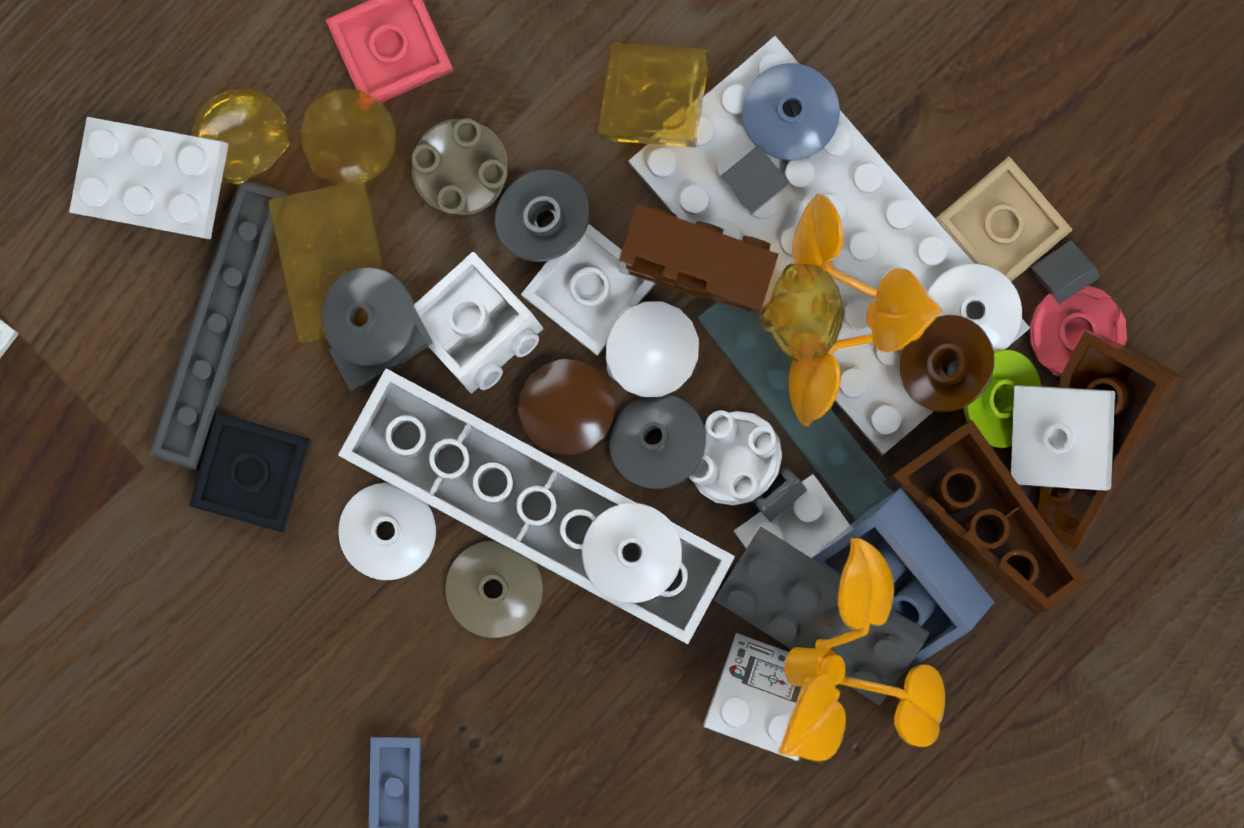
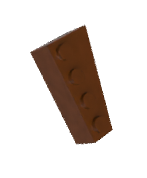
(989, 518)

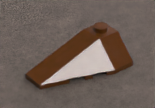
(1141, 396)

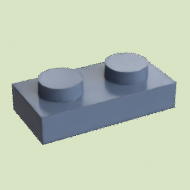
(394, 782)

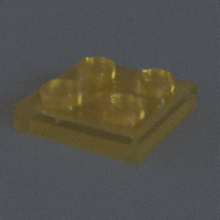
(653, 94)

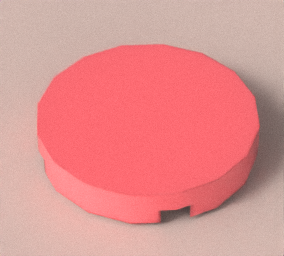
(1059, 327)

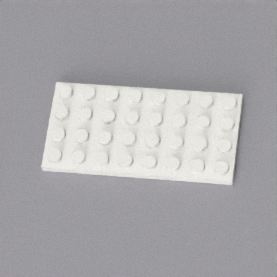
(879, 218)

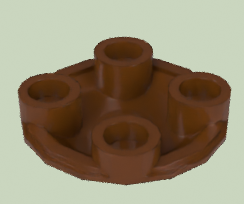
(566, 407)

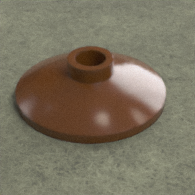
(927, 360)

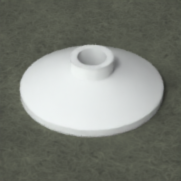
(989, 289)
(393, 557)
(632, 580)

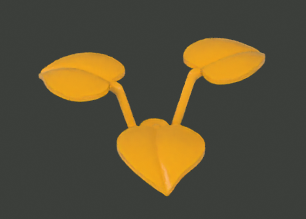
(895, 317)
(818, 717)

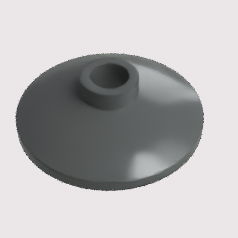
(530, 202)
(388, 311)
(669, 460)

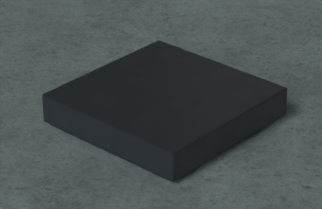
(250, 472)

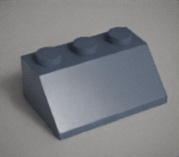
(927, 575)

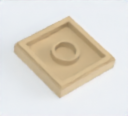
(1004, 221)

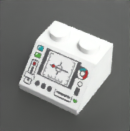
(753, 695)

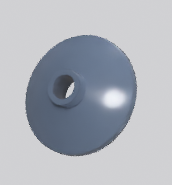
(784, 135)

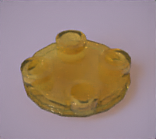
(250, 126)
(348, 136)
(804, 312)

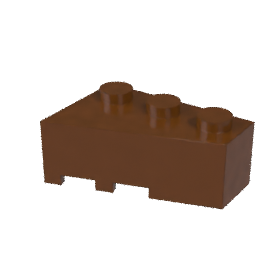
(697, 259)

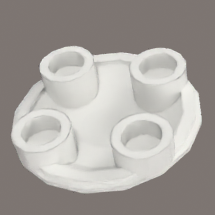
(651, 349)
(738, 458)

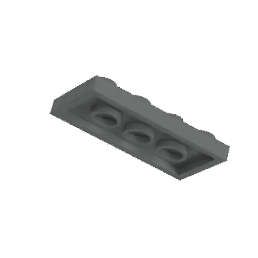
(798, 603)

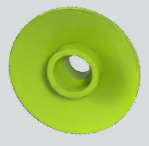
(994, 407)

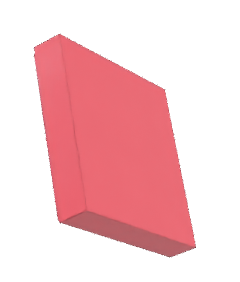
(389, 46)

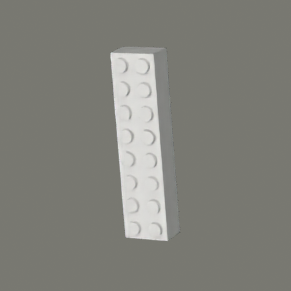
(515, 495)

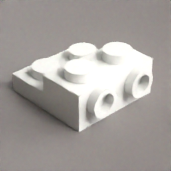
(476, 324)

